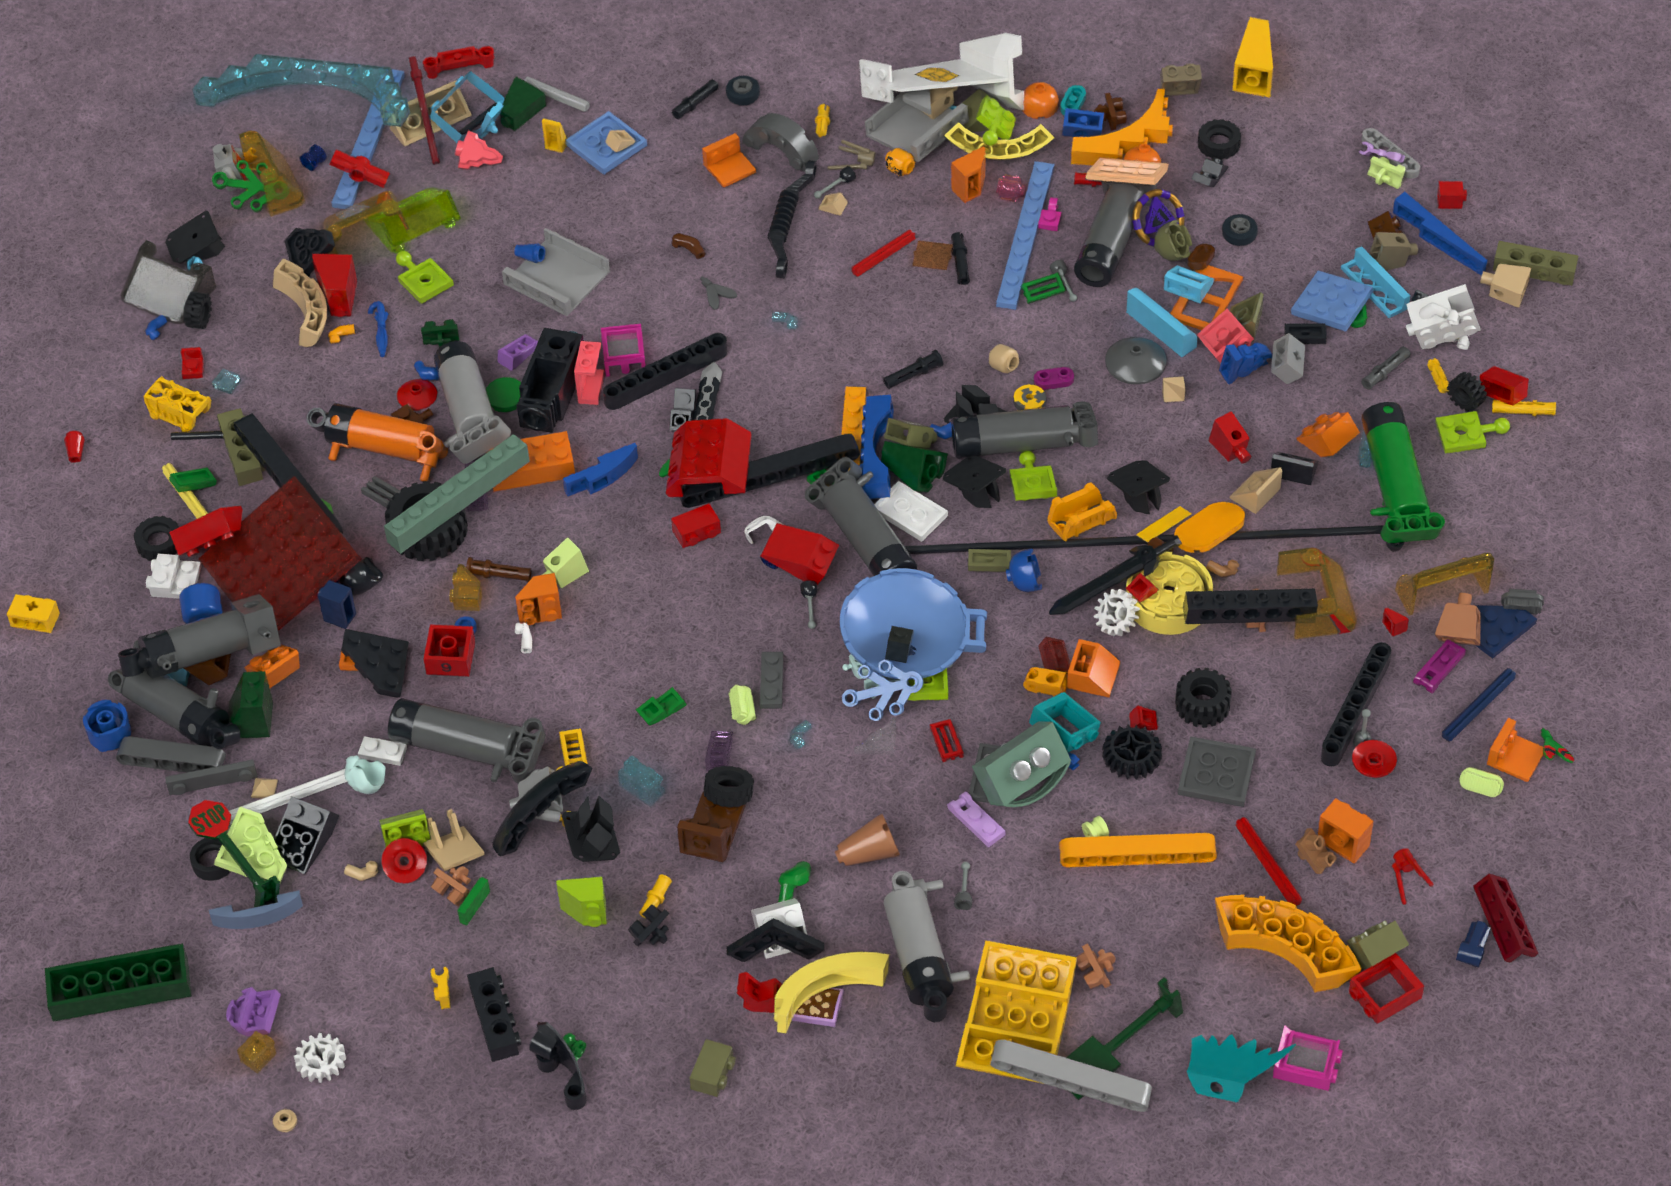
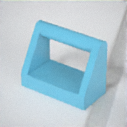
(1186, 287)

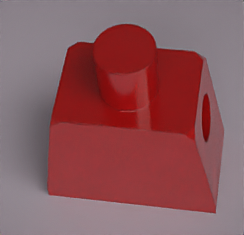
(1230, 438)

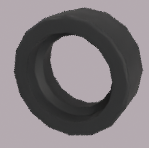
(203, 872)

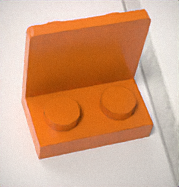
(726, 161)
(1514, 754)

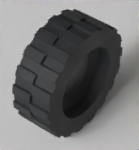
(1219, 127)
(150, 527)
(728, 796)

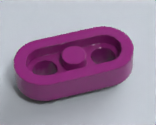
(1055, 378)

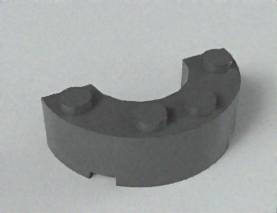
(785, 135)

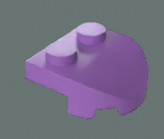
(253, 1011)

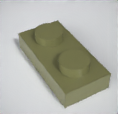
(988, 560)

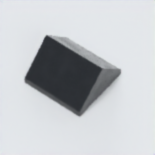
(1295, 467)

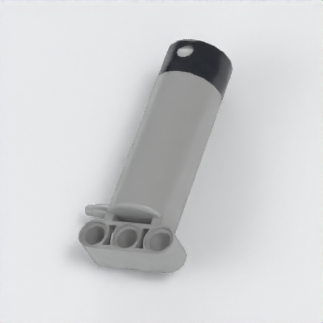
(468, 403)

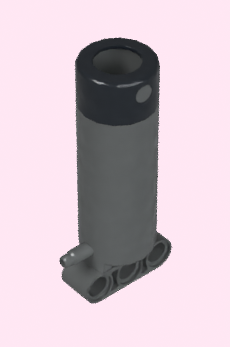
(1109, 233)
(1024, 430)
(859, 516)
(468, 736)

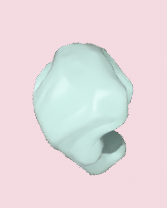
(364, 775)

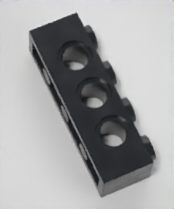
(499, 1045)

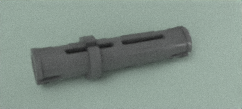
(1380, 372)

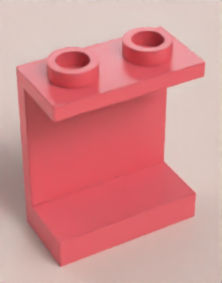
(587, 377)

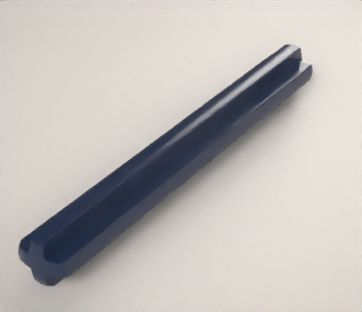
(1478, 704)

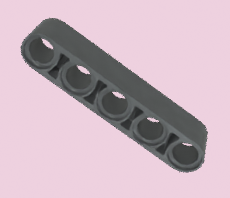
(168, 755)

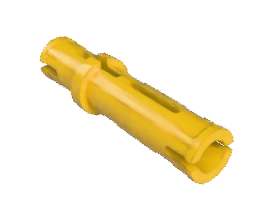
(1534, 408)

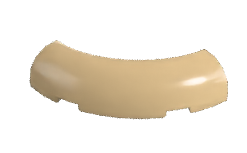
(308, 296)

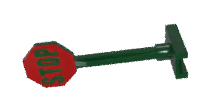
(212, 821)

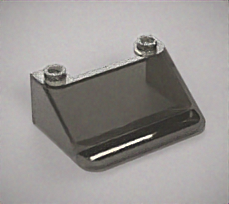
(162, 287)

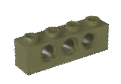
(1544, 263)
(245, 465)

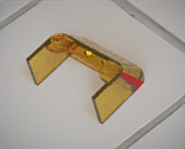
(1333, 613)

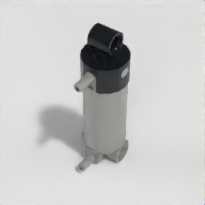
(918, 946)

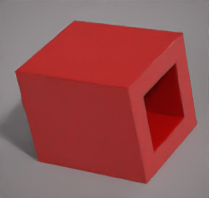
(1451, 195)

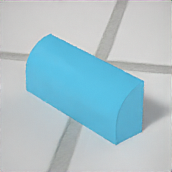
(1160, 322)

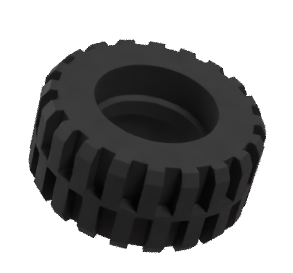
(439, 541)

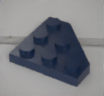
(1501, 627)

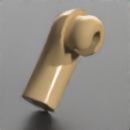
(363, 873)

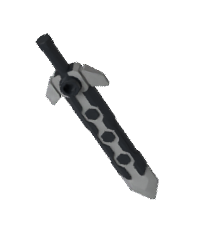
(708, 391)

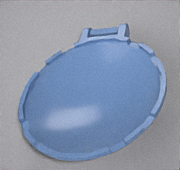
(916, 603)

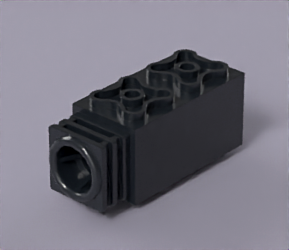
(549, 380)

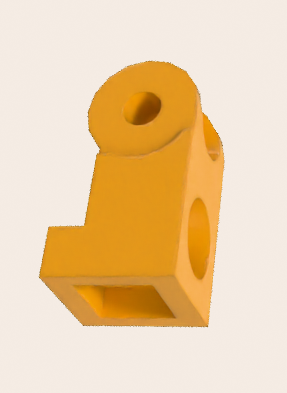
(1045, 681)

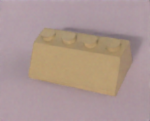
(452, 111)

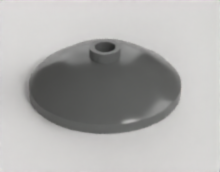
(1135, 360)

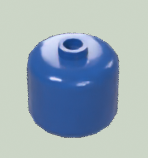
(199, 602)

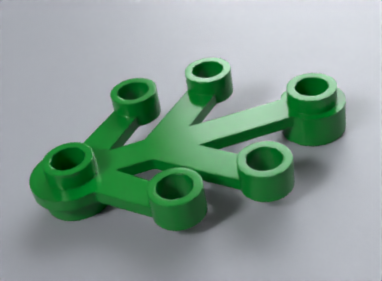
(253, 186)

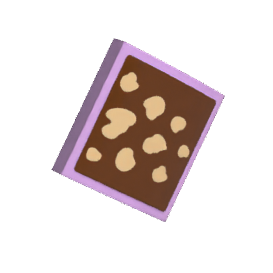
(821, 1008)

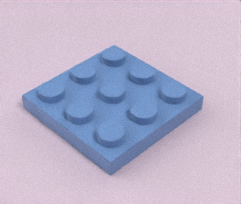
(592, 146)
(1332, 300)

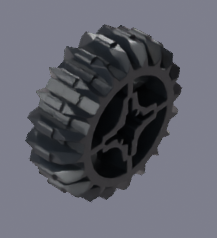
(1142, 743)

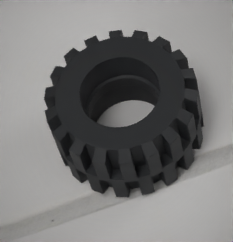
(1203, 711)

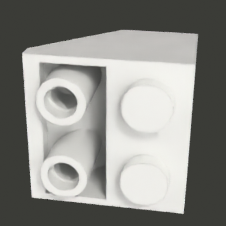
(786, 912)

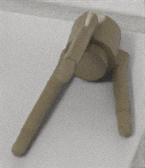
(865, 156)

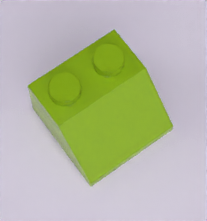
(583, 900)

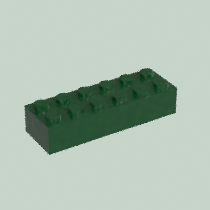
(117, 982)

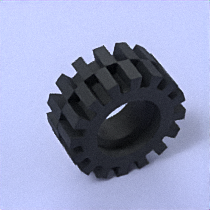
(197, 310)
(1466, 391)

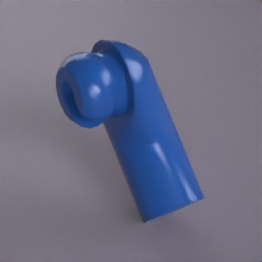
(154, 325)
(426, 373)
(944, 431)

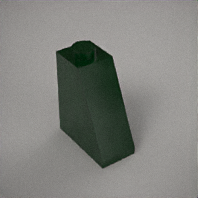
(521, 104)

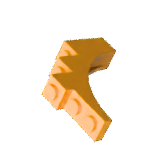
(1149, 128)

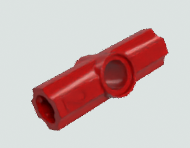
(359, 168)

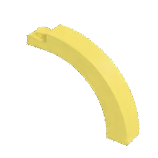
(824, 974)

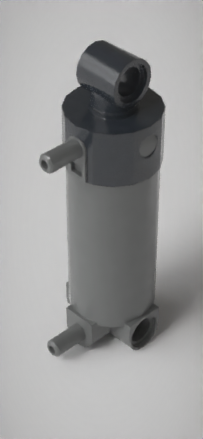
(179, 707)

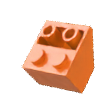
(969, 174)
(1329, 433)
(539, 600)
(276, 662)
(1092, 669)

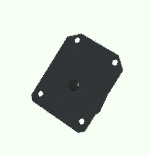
(195, 239)
(972, 401)
(1137, 480)
(975, 486)
(600, 841)

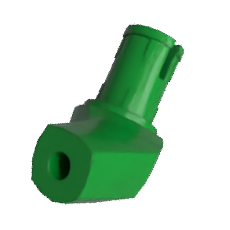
(792, 878)

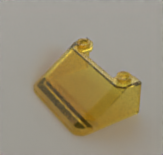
(383, 202)
(1479, 565)

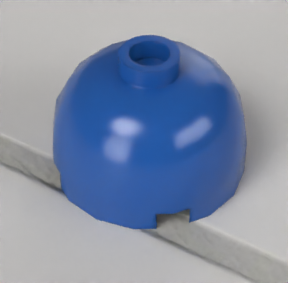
(1024, 571)

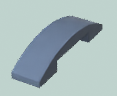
(258, 916)

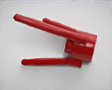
(1406, 862)

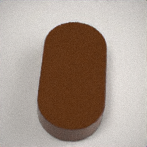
(1201, 257)

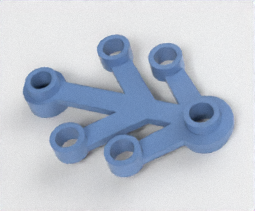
(885, 689)

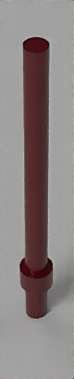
(416, 76)

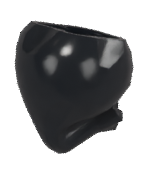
(362, 576)

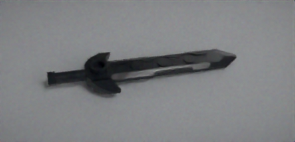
(1144, 558)

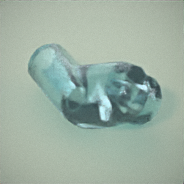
(797, 733)

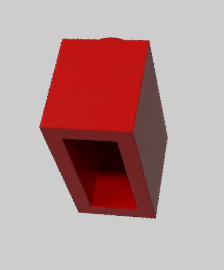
(1504, 385)
(696, 525)

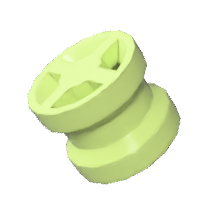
(1095, 828)

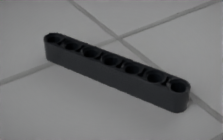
(665, 371)
(1355, 702)

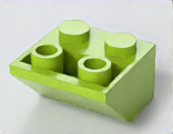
(407, 825)

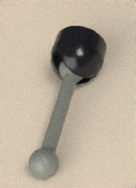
(846, 175)
(809, 590)

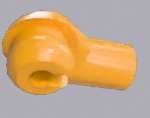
(335, 334)

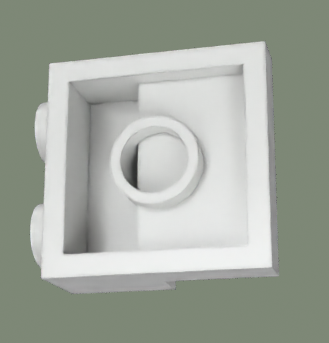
(171, 575)

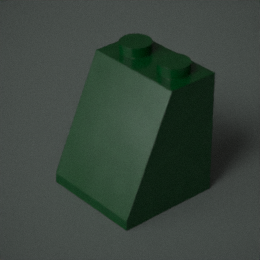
(252, 706)

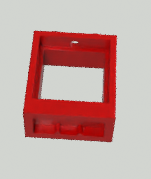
(1401, 973)

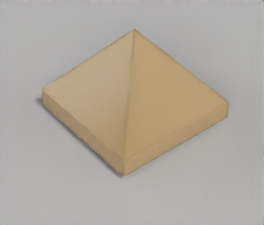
(264, 787)

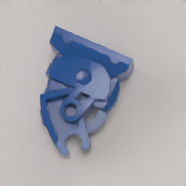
(1243, 360)

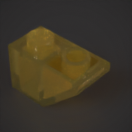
(467, 590)

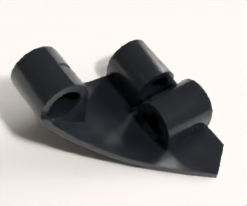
(550, 1045)

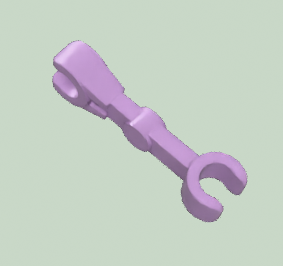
(1392, 155)

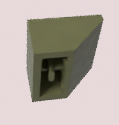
(1377, 943)

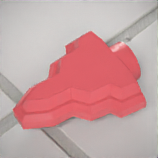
(475, 152)

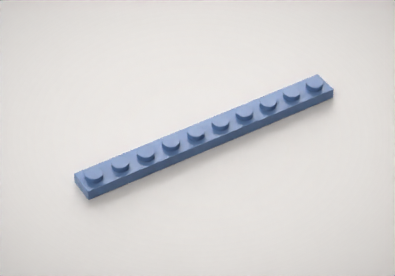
(364, 146)
(1025, 235)

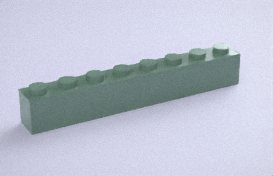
(456, 493)

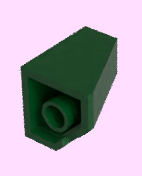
(914, 464)

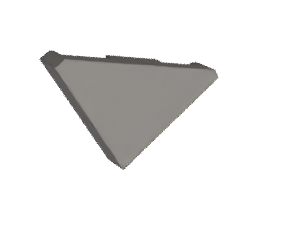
(919, 99)

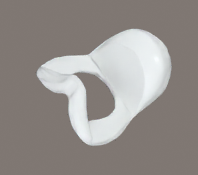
(759, 522)

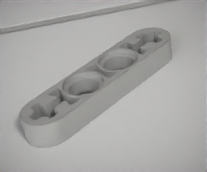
(1380, 140)

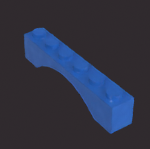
(877, 412)

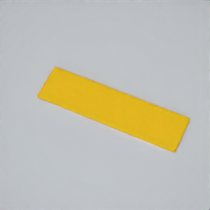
(1163, 524)

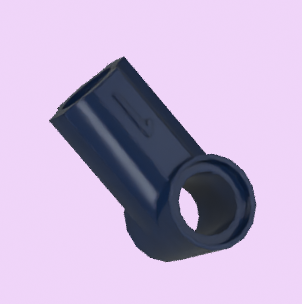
(1472, 949)

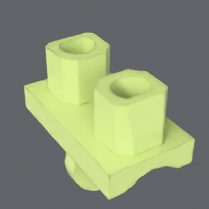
(1386, 172)

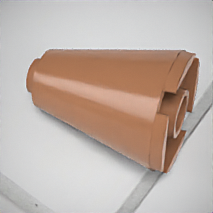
(868, 844)

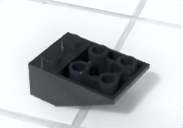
(303, 833)

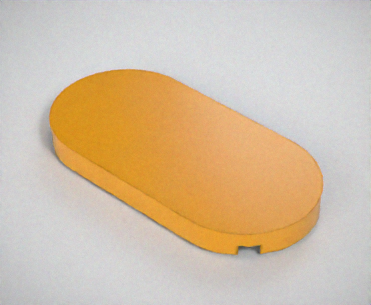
(1210, 526)

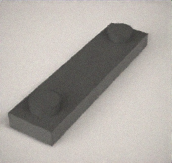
(211, 777)

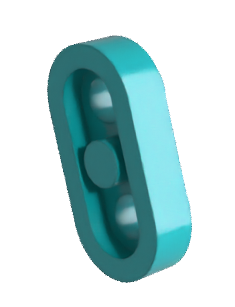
(1073, 98)

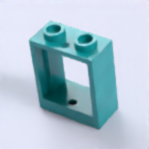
(1072, 711)

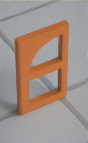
(1218, 275)

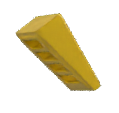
(553, 135)
(572, 735)

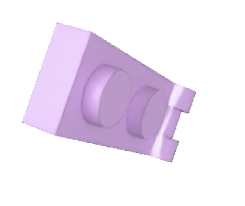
(976, 819)

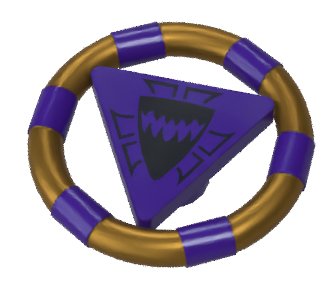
(1157, 214)

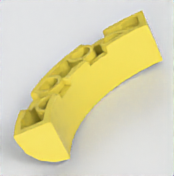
(1003, 148)

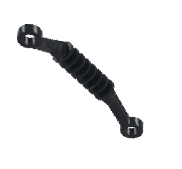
(784, 214)

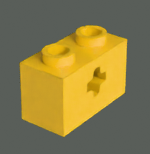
(33, 613)

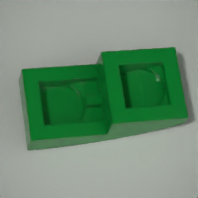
(658, 709)

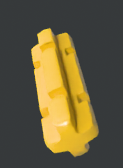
(1438, 375)

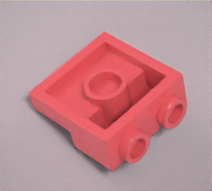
(1222, 332)

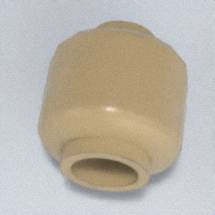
(1003, 358)

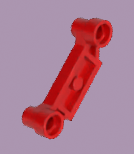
(457, 59)

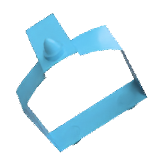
(489, 121)

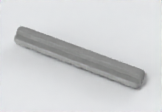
(559, 95)

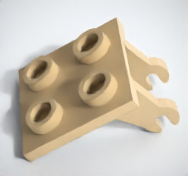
(454, 847)

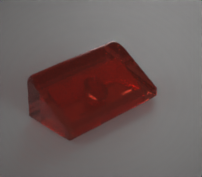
(1054, 654)

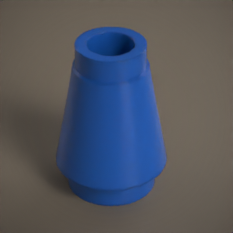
(530, 252)

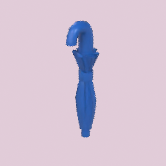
(381, 317)

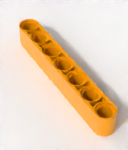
(1137, 850)

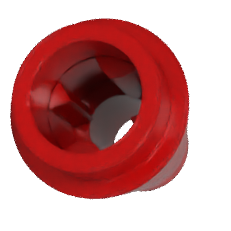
(74, 445)

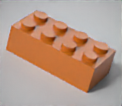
(549, 461)

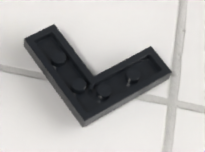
(775, 933)

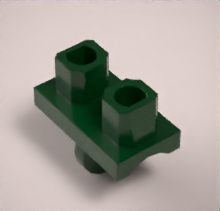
(439, 334)

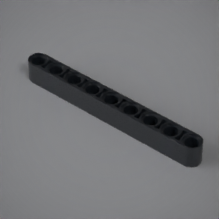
(273, 458)
(778, 468)

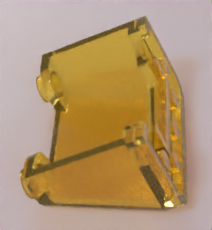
(278, 180)

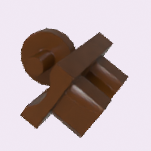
(1109, 110)

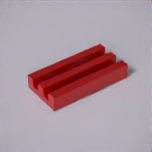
(951, 754)

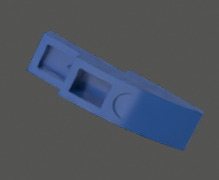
(608, 470)

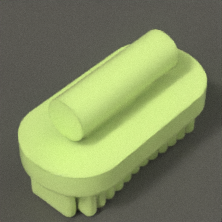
(742, 704)
(1481, 782)

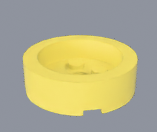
(1164, 609)

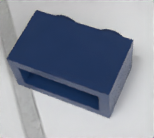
(337, 604)

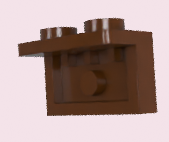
(1384, 223)

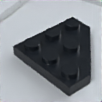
(304, 243)
(378, 659)

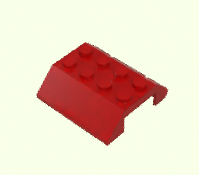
(709, 454)

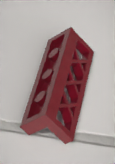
(1504, 918)

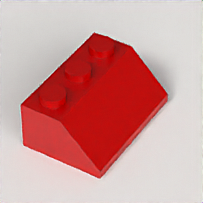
(207, 530)

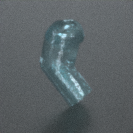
(790, 319)

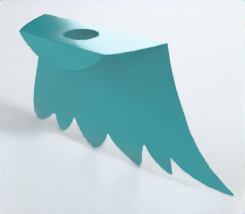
(1228, 1065)

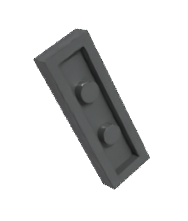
(771, 680)

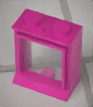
(622, 346)
(1309, 1061)

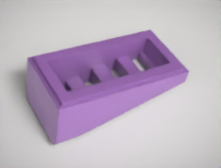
(511, 360)

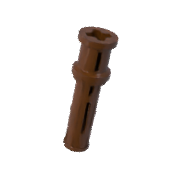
(488, 569)

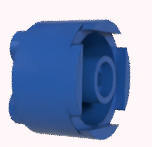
(106, 725)

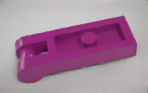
(1439, 665)

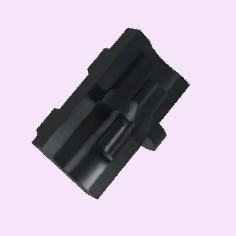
(655, 917)

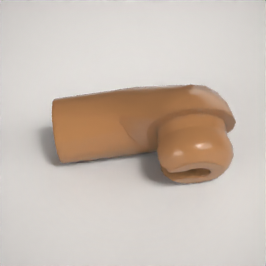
(1223, 571)

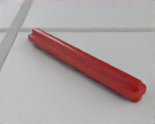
(1268, 861)

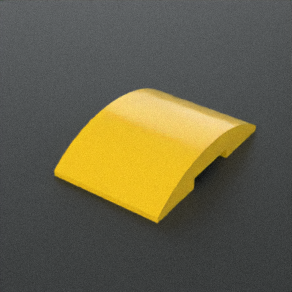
(1018, 999)

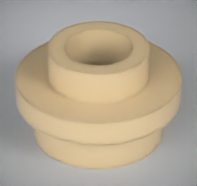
(285, 1126)

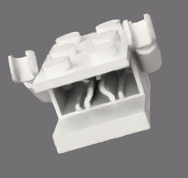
(1443, 318)

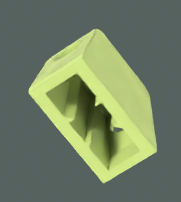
(566, 563)

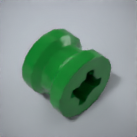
(576, 1046)

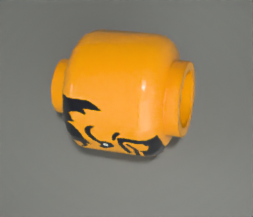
(899, 162)

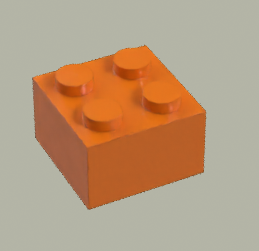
(1345, 830)

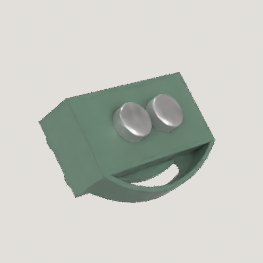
(1022, 765)

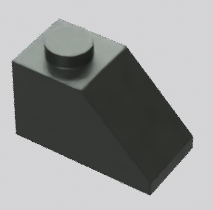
(899, 644)

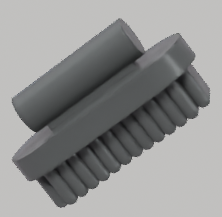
(1523, 599)

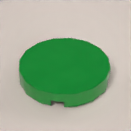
(504, 394)

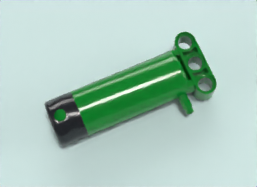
(1398, 477)

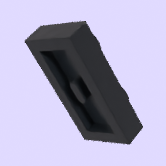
(1307, 332)

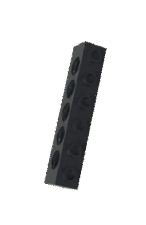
(1248, 605)

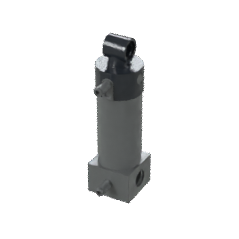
(246, 626)

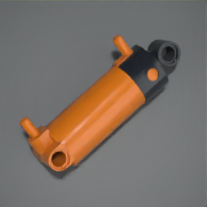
(380, 434)

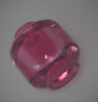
(1010, 188)

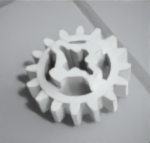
(1116, 612)
(311, 1065)

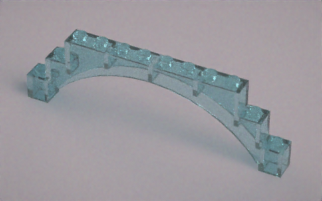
(267, 71)

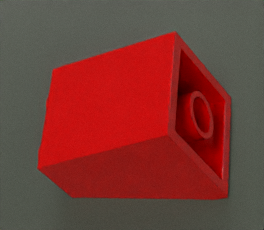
(337, 281)

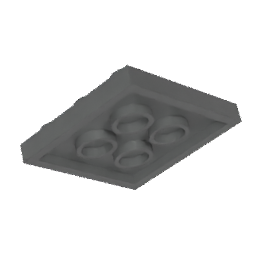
(1216, 771)

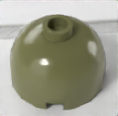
(1173, 241)

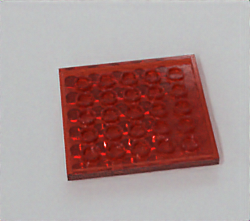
(282, 553)

